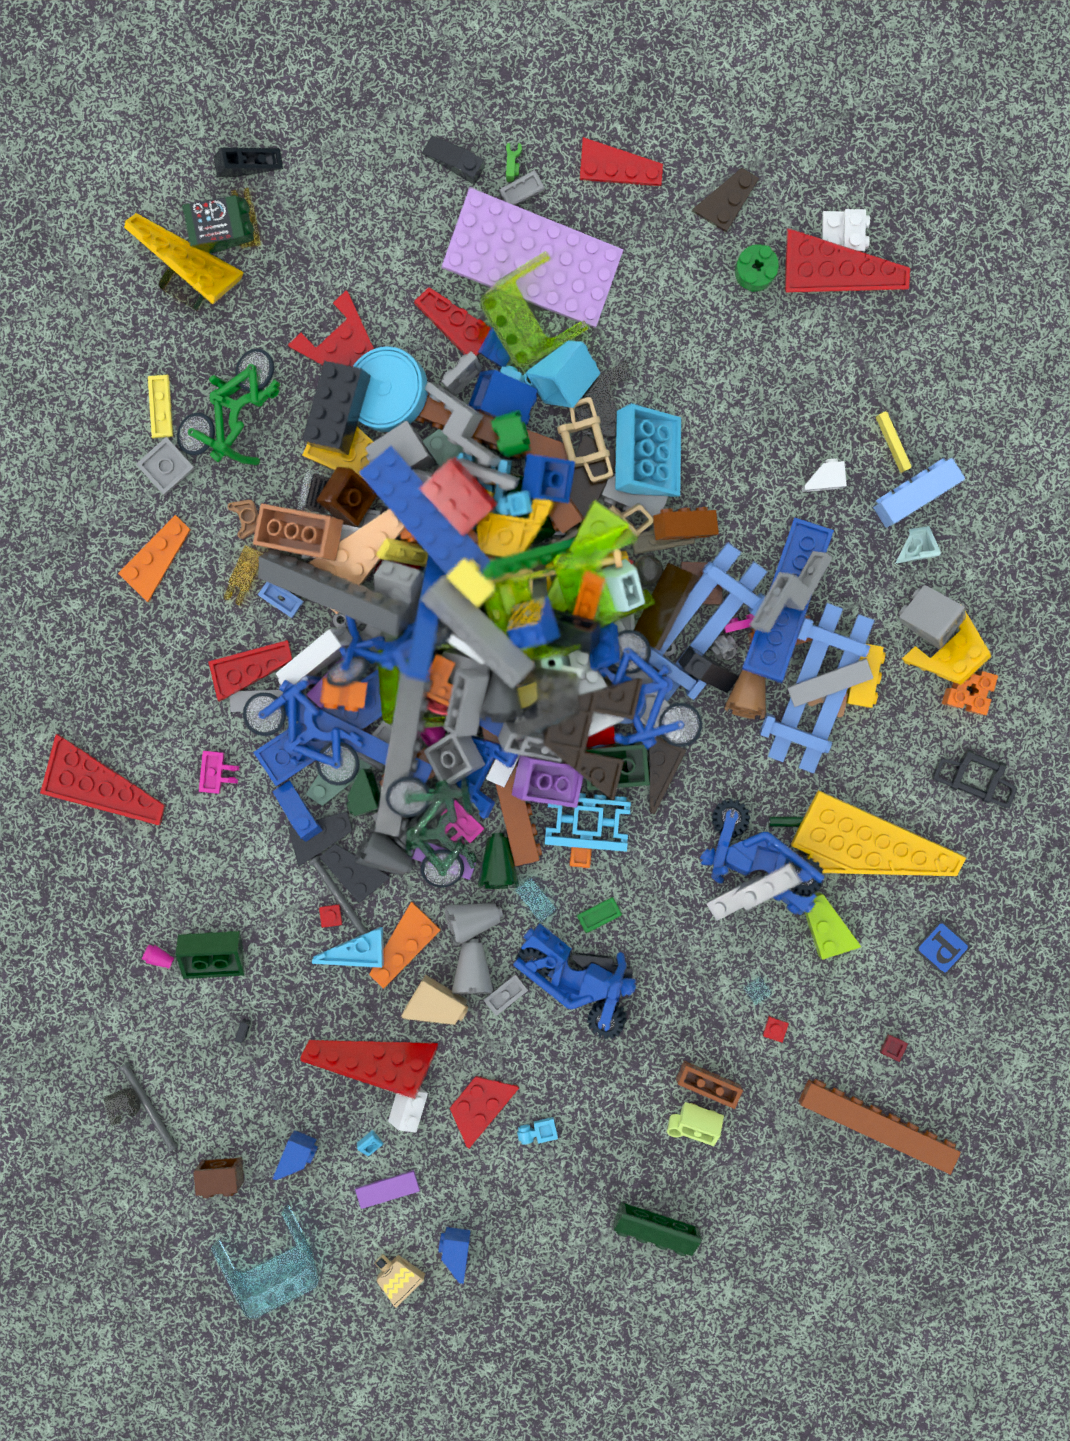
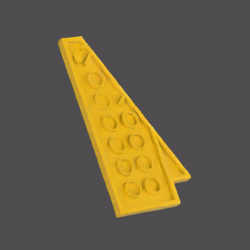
(860, 843)

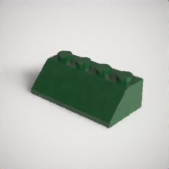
(656, 1229)

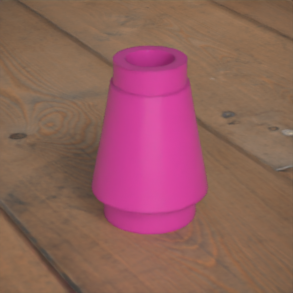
(157, 957)

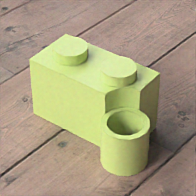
(696, 1124)

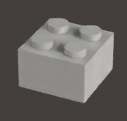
(454, 758)

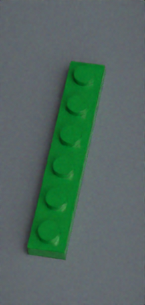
(527, 559)

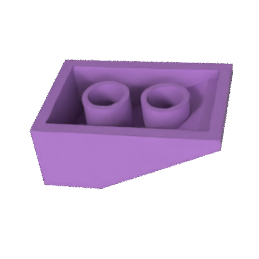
(547, 782)

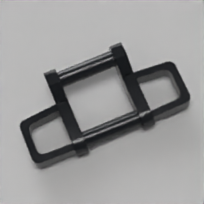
(986, 796)

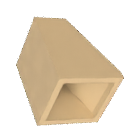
(435, 1004)

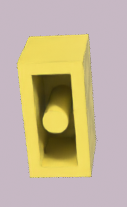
(471, 582)

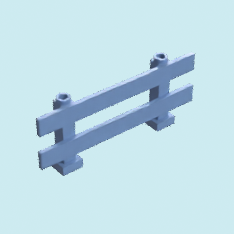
(739, 593)
(822, 636)

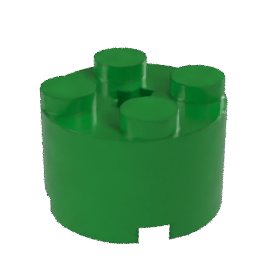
(763, 258)
(512, 434)

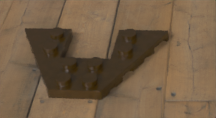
(570, 737)

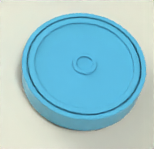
(394, 389)

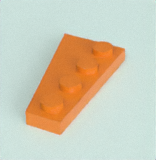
(152, 561)
(407, 940)

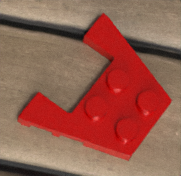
(342, 345)

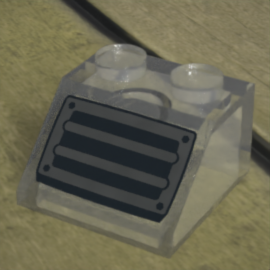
(312, 487)

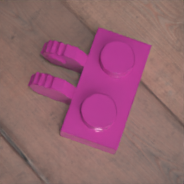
(212, 772)
(465, 825)

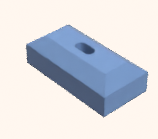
(291, 604)

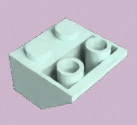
(624, 586)

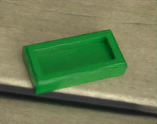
(599, 915)

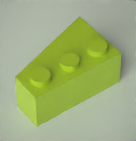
(828, 929)

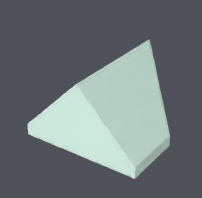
(919, 546)

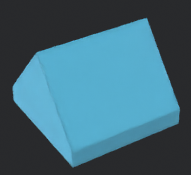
(369, 1143)

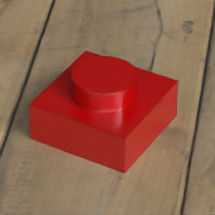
(330, 915)
(775, 1029)

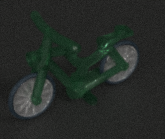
(411, 797)

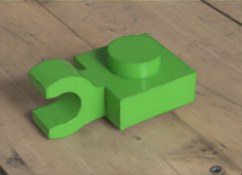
(512, 167)

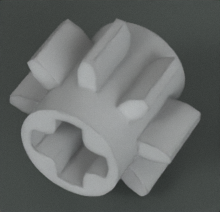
(724, 647)

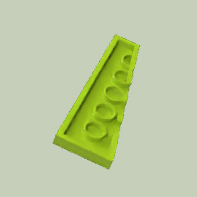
(596, 524)

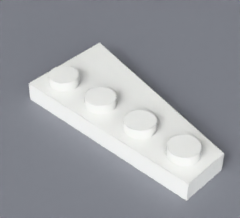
(592, 681)

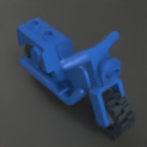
(759, 853)
(572, 987)

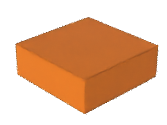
(580, 857)

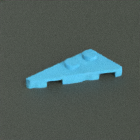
(361, 951)

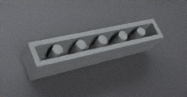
(477, 631)

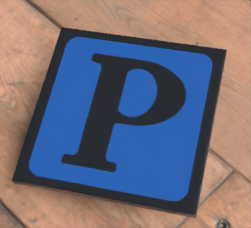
(943, 947)

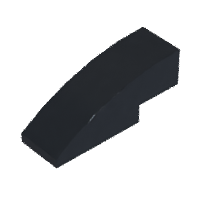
(603, 961)

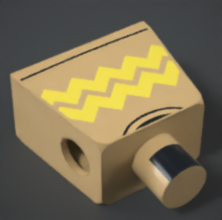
(398, 1278)

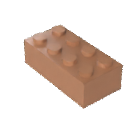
(298, 532)

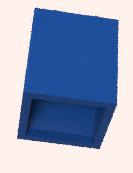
(502, 394)

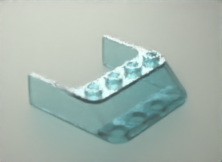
(274, 1280)

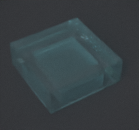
(757, 990)

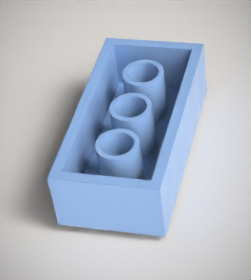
(914, 495)

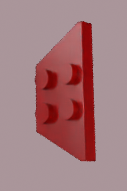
(479, 1106)

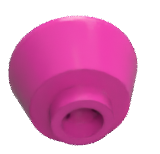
(432, 735)

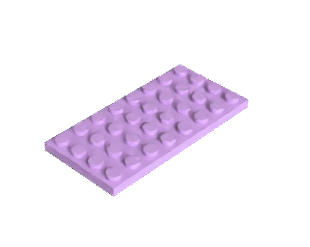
(501, 237)

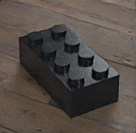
(336, 407)

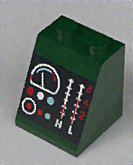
(218, 223)

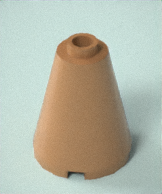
(748, 696)

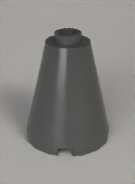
(501, 701)
(383, 854)

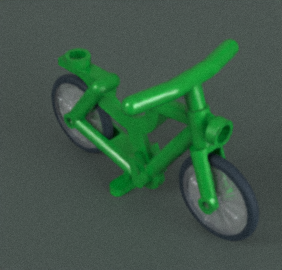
(197, 429)

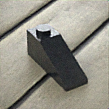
(454, 159)
(246, 161)
(707, 669)

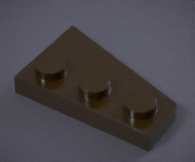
(727, 200)

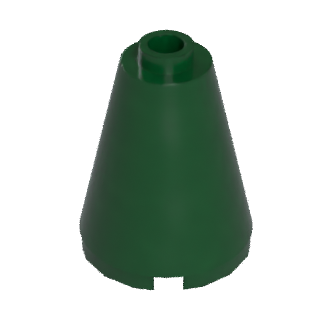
(498, 864)

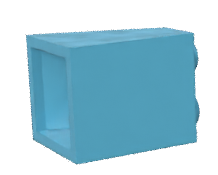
(564, 374)

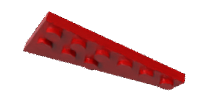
(827, 266)
(88, 782)
(387, 1065)

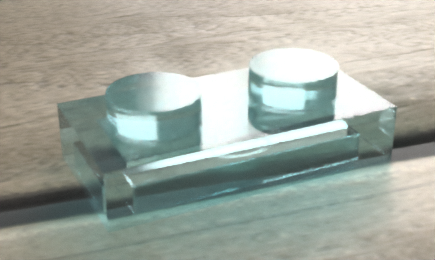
(535, 899)

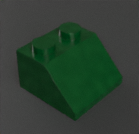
(364, 794)

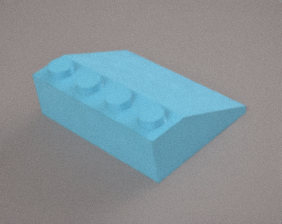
(648, 452)

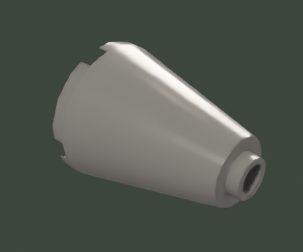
(471, 919)
(472, 970)

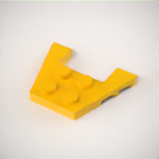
(509, 535)
(957, 658)

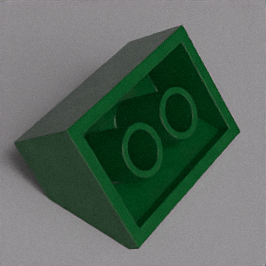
(210, 954)

